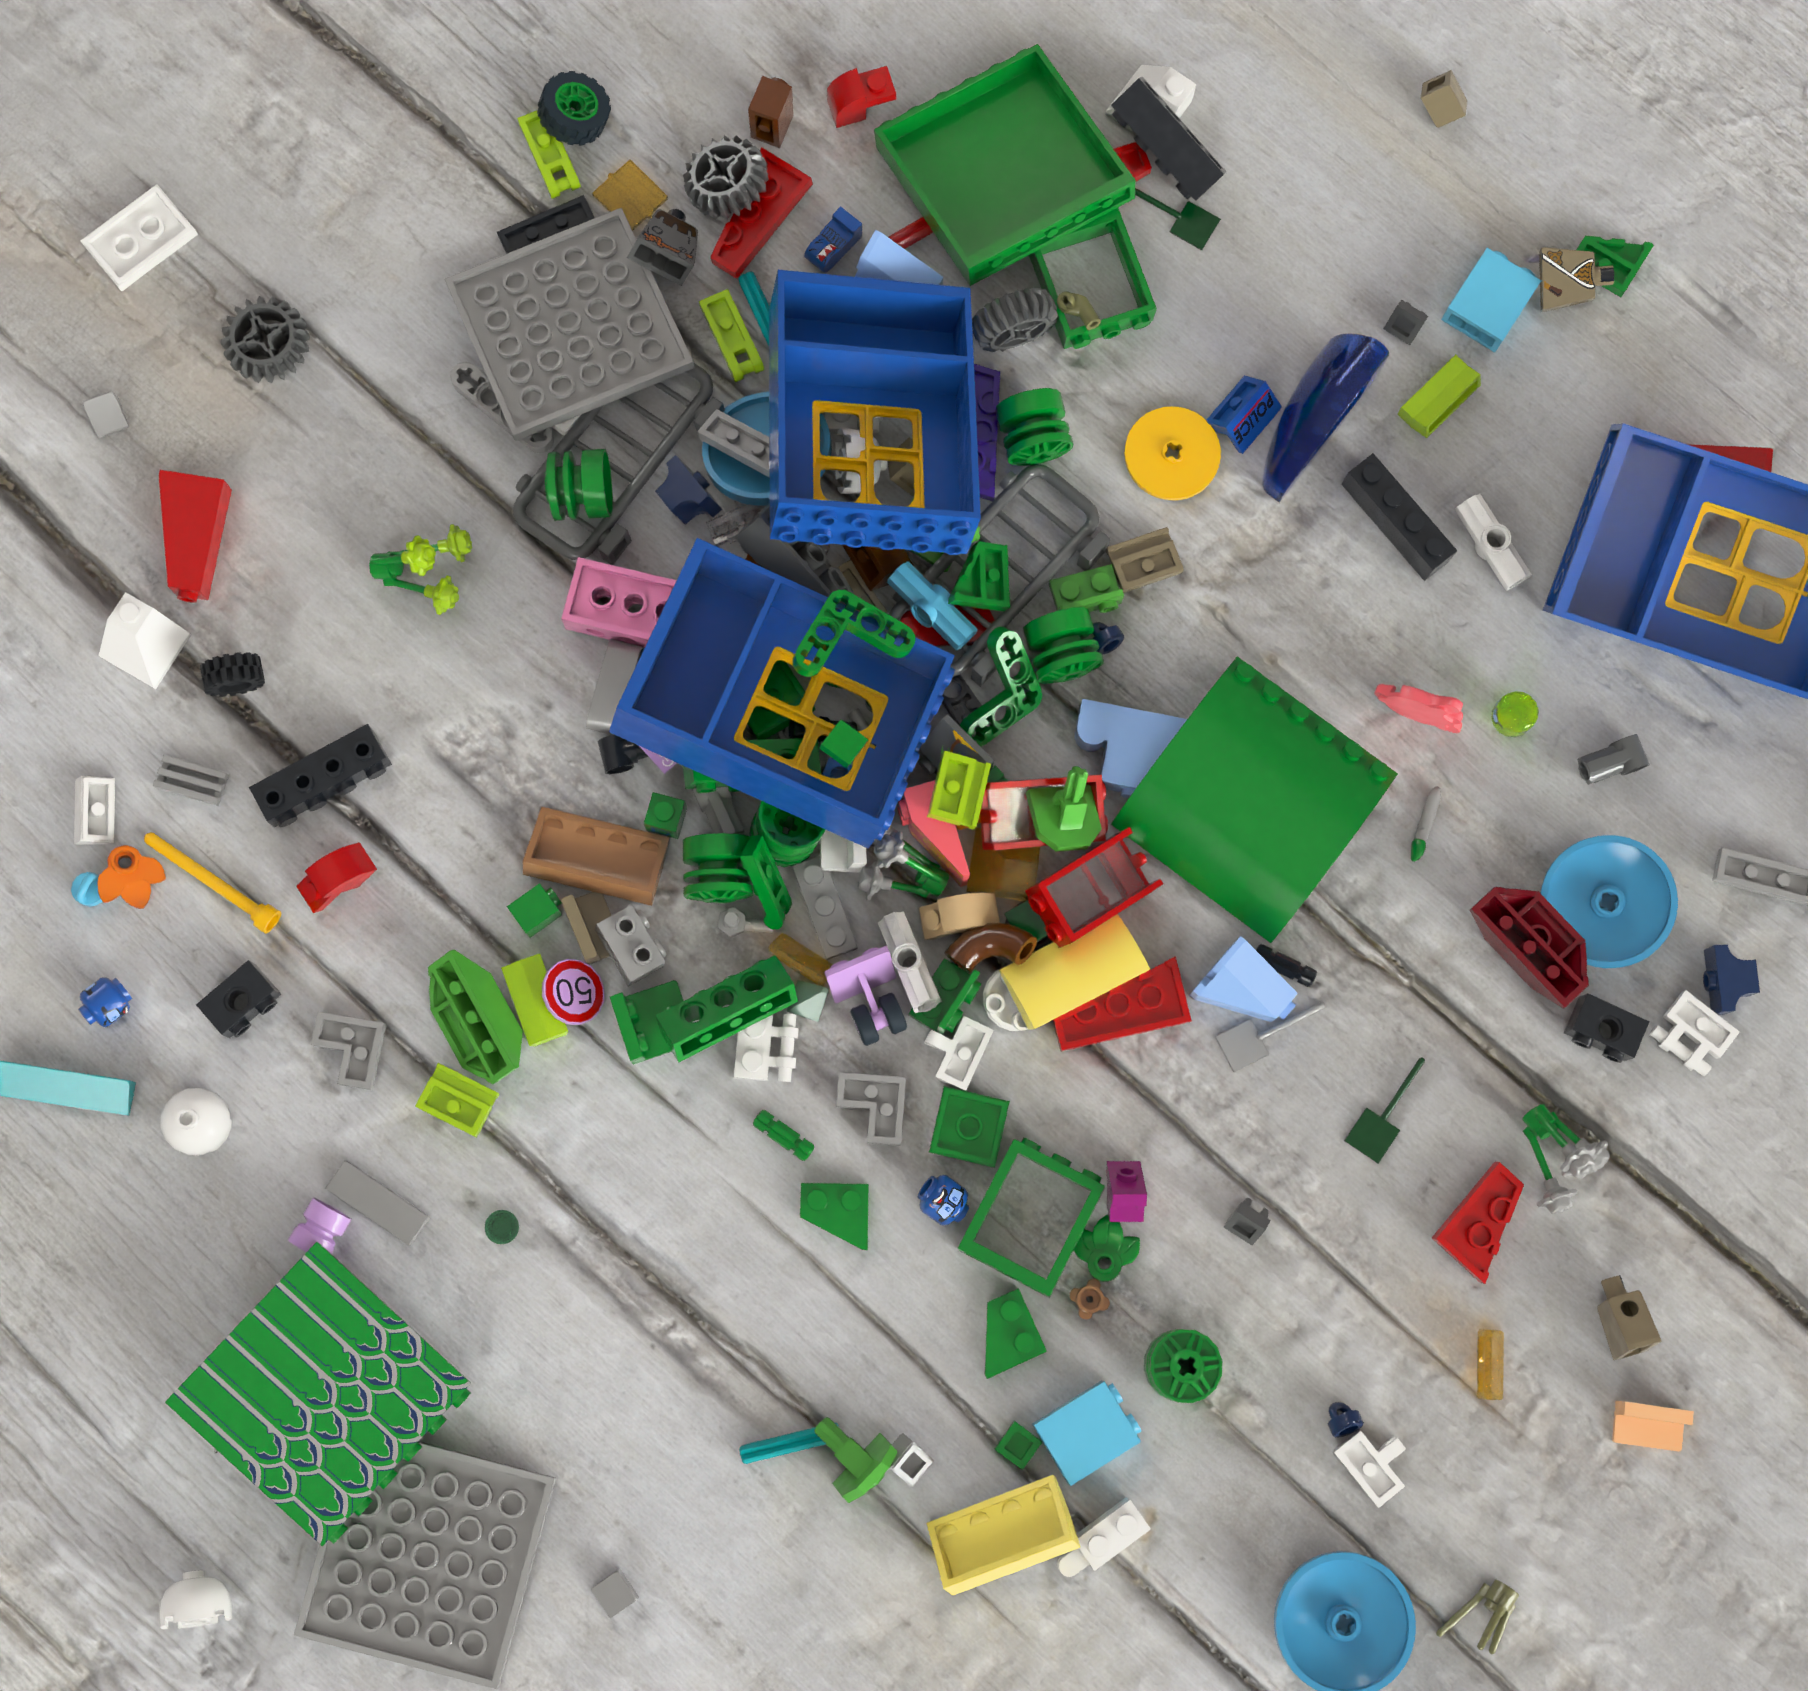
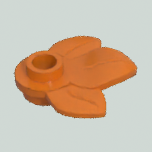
(130, 882)

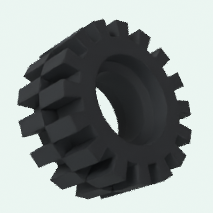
(232, 674)

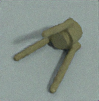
(1500, 1601)

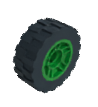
(576, 92)

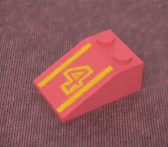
(936, 836)

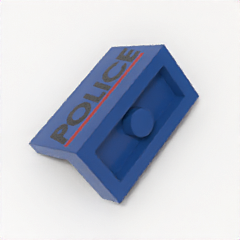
(1245, 412)

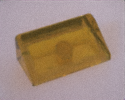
(800, 959)
(1490, 1364)

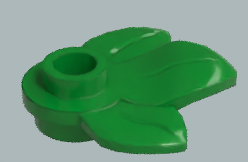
(1108, 1243)

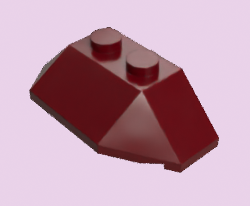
(1534, 942)

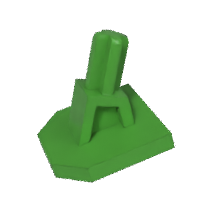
(1065, 815)
(863, 1466)

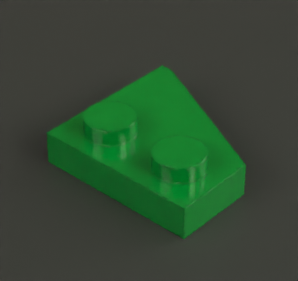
(1623, 256)
(838, 1210)
(1010, 1334)

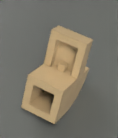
(958, 914)

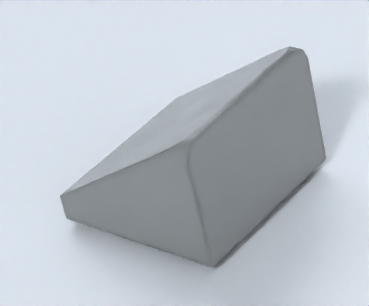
(106, 414)
(910, 1460)
(615, 1593)

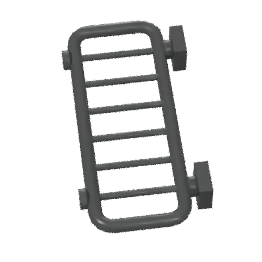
(615, 541)
(1089, 548)

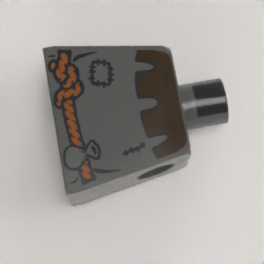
(667, 245)

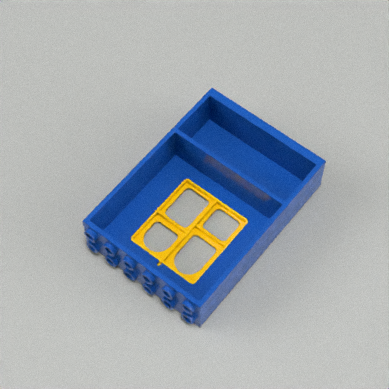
(873, 354)
(1640, 535)
(710, 672)

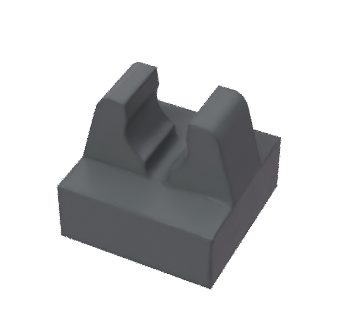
(1405, 322)
(1247, 1222)

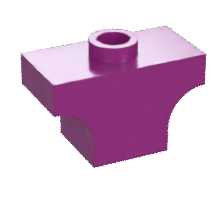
(1125, 1191)

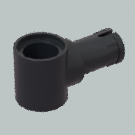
(619, 754)

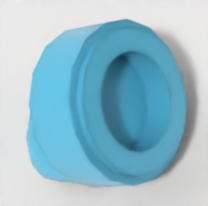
(85, 889)

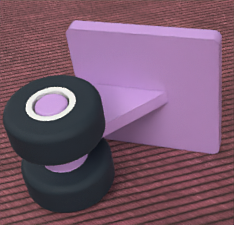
(860, 976)

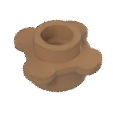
(1091, 1289)

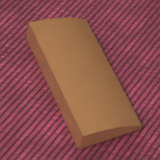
(595, 856)

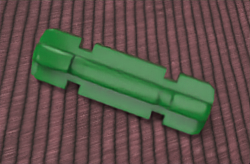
(783, 1135)

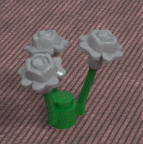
(890, 849)
(1579, 1160)

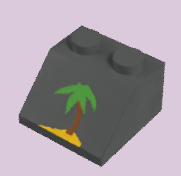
(951, 738)

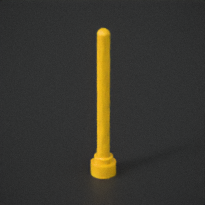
(263, 916)

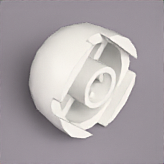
(851, 447)
(195, 1121)
(194, 1602)

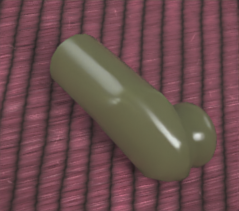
(1078, 306)

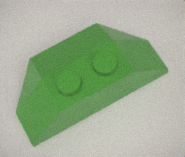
(474, 1017)

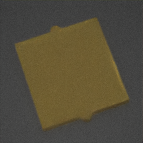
(632, 191)

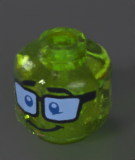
(1515, 714)

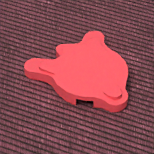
(1423, 706)

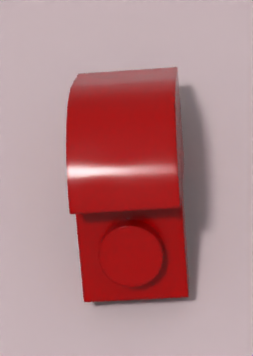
(855, 91)
(334, 874)

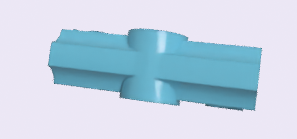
(931, 605)

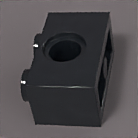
(219, 1003)
(1626, 1028)

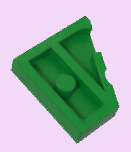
(983, 578)

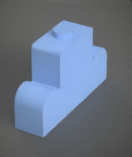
(1130, 739)

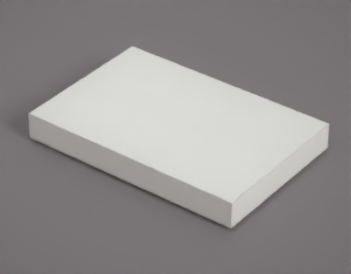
(139, 237)

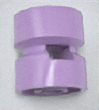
(321, 1226)

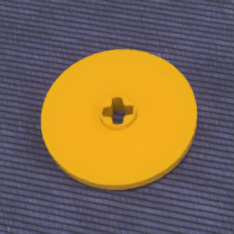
(1172, 477)

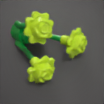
(421, 557)

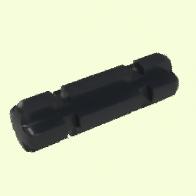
(1287, 966)

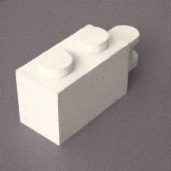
(1104, 1538)

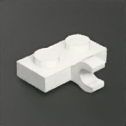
(961, 1052)
(1371, 1466)

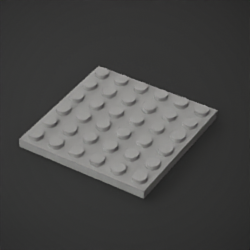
(568, 324)
(432, 1566)

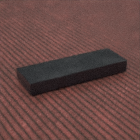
(545, 224)

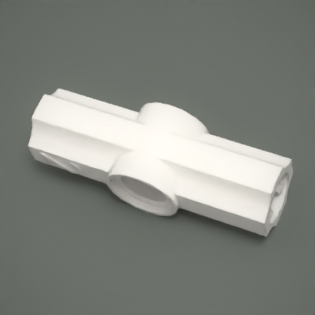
(1482, 524)
(917, 978)

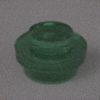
(502, 1227)

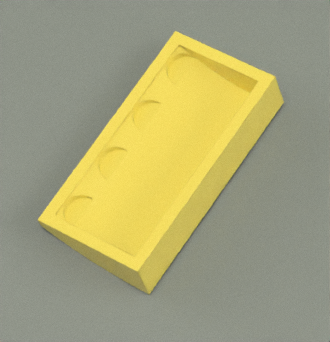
(1069, 976)
(1002, 1535)

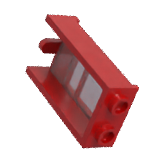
(1007, 816)
(1090, 890)

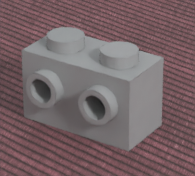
(631, 944)

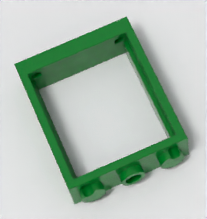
(1111, 326)
(1005, 1266)

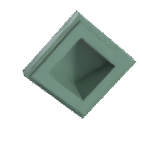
(810, 1000)

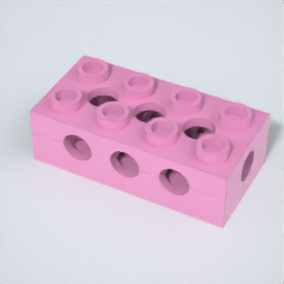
(625, 588)

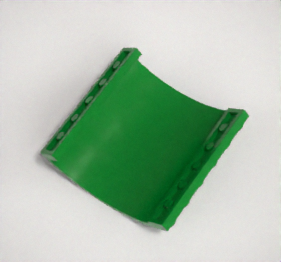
(1254, 799)

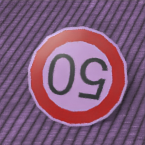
(573, 991)

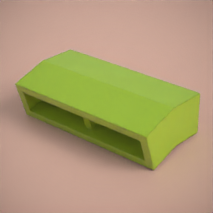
(1440, 396)
(525, 986)

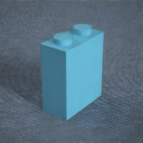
(1491, 299)
(1088, 1432)

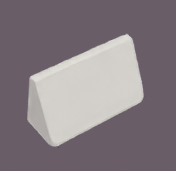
(94, 810)

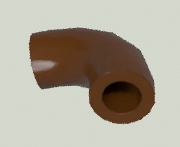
(989, 941)

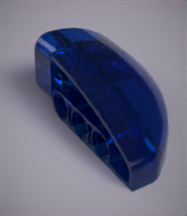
(1320, 406)

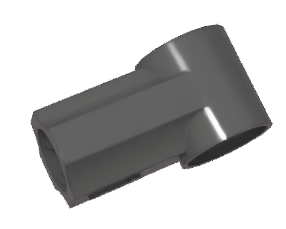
(1620, 757)

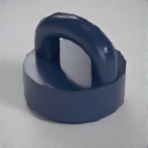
(1107, 637)
(1345, 1423)

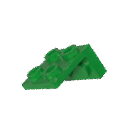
(954, 989)
(638, 1019)

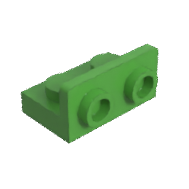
(1089, 589)

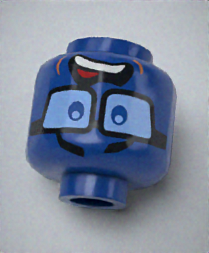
(104, 1002)
(943, 1200)

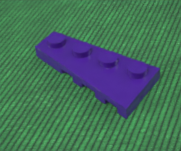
(987, 398)

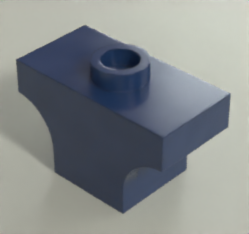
(686, 492)
(1728, 978)

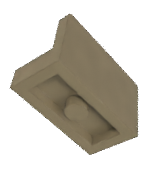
(583, 916)

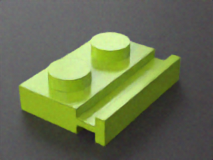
(959, 790)
(457, 1100)

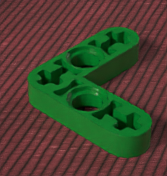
(842, 621)
(1013, 694)

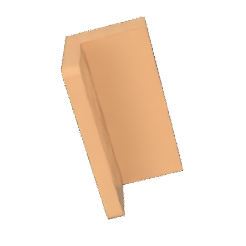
(1650, 1425)

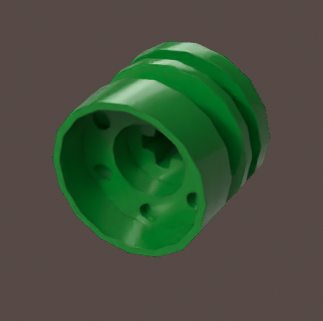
(1034, 427)
(575, 484)
(1062, 644)
(785, 848)
(717, 873)
(1163, 1370)

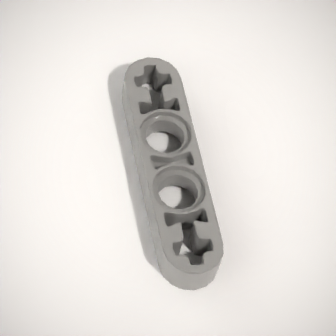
(492, 411)

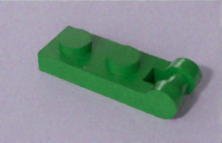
(766, 881)

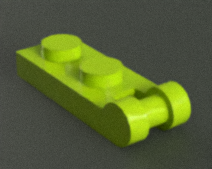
(548, 155)
(731, 334)

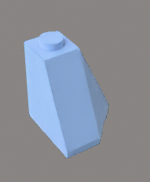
(890, 261)
(1246, 985)

